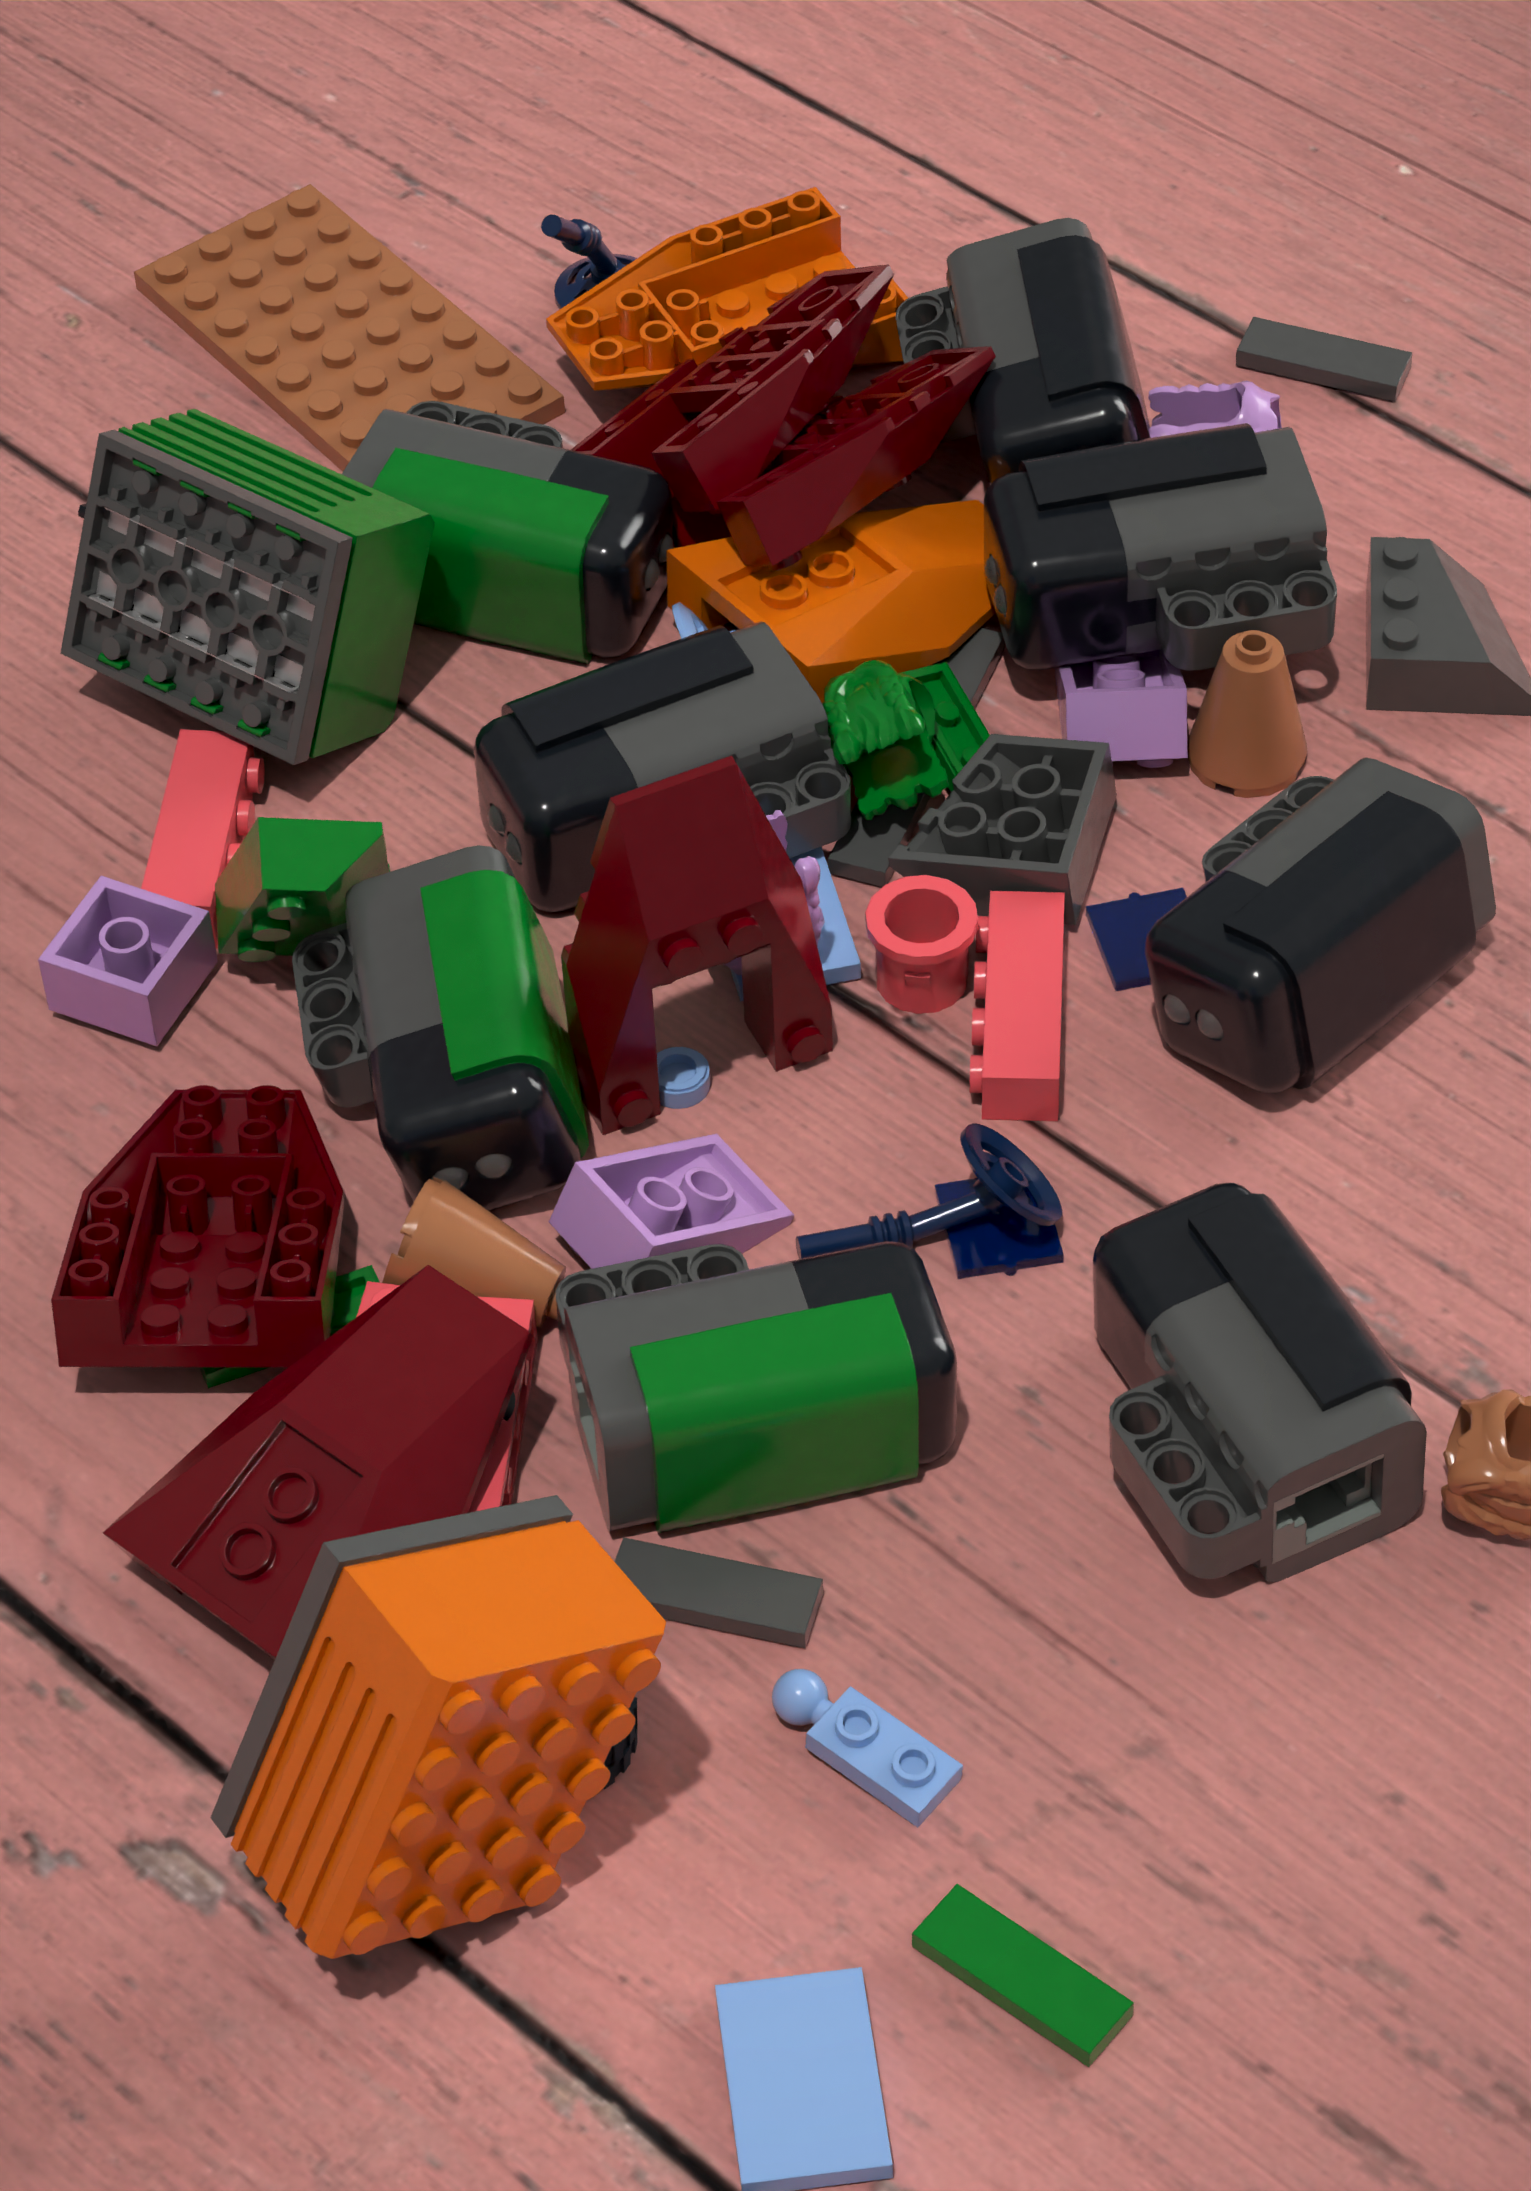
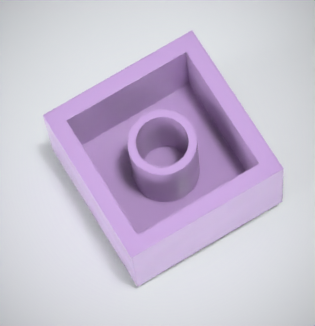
(128, 960)

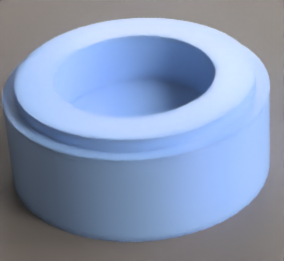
(682, 1077)

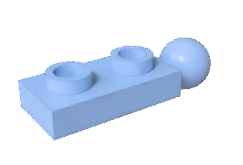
(868, 1745)

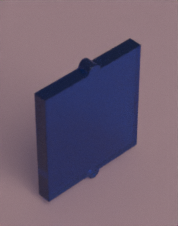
(1122, 930)
(997, 1240)

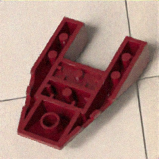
(737, 410)
(841, 460)
(677, 888)

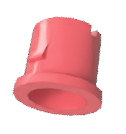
(921, 942)

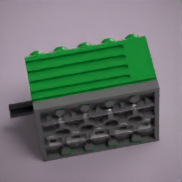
(245, 585)

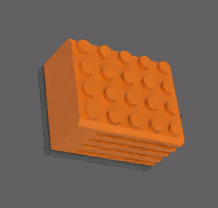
(437, 1723)

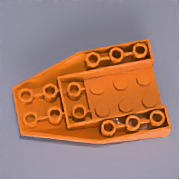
(705, 285)
(873, 588)

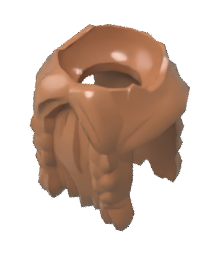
(1491, 1464)

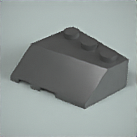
(1436, 636)
(1018, 820)

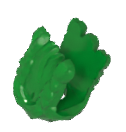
(883, 736)

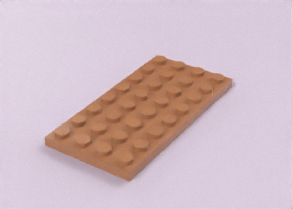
(334, 325)

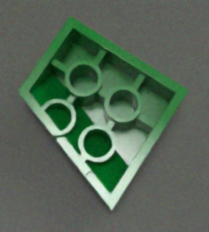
(292, 882)

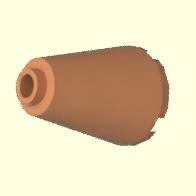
(1249, 720)
(474, 1250)

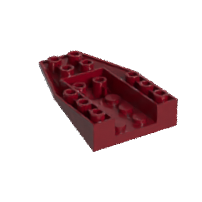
(205, 1239)
(344, 1443)

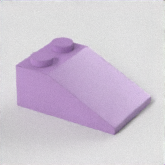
(1126, 702)
(665, 1203)

